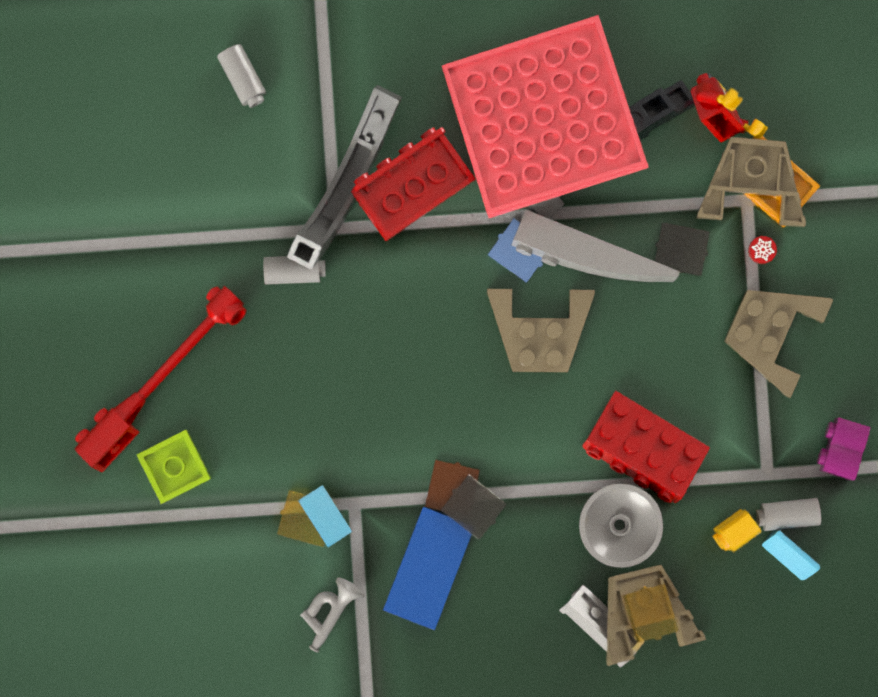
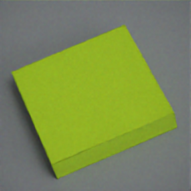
(173, 466)

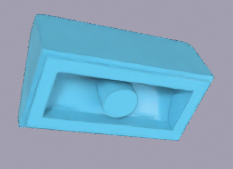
(325, 516)
(790, 555)

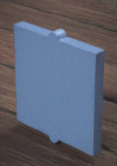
(508, 257)

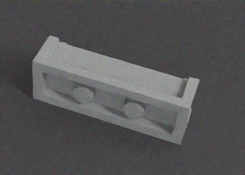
(592, 617)

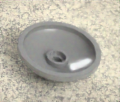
(641, 525)

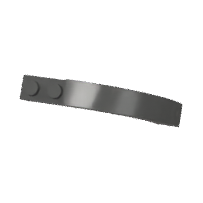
(338, 200)

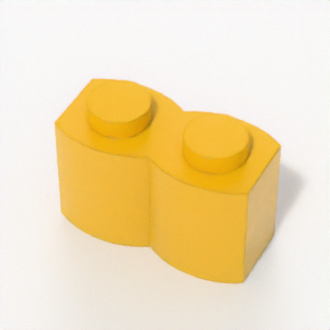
(735, 531)

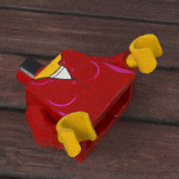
(719, 112)

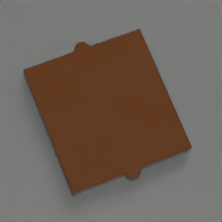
(445, 479)

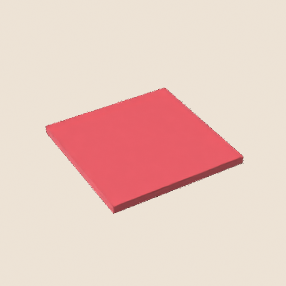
(544, 116)

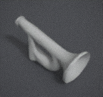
(346, 593)

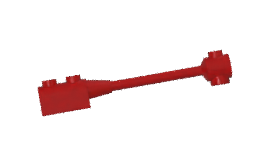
(115, 426)

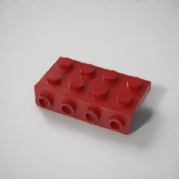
(412, 183)
(645, 448)

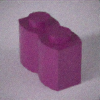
(843, 448)

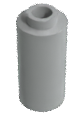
(242, 75)
(286, 271)
(789, 514)

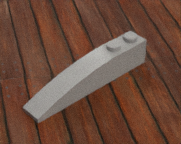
(584, 253)

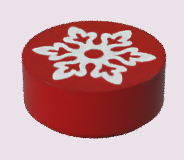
(762, 250)

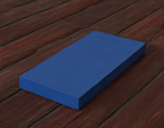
(428, 569)

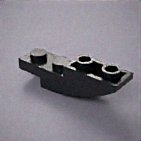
(660, 107)

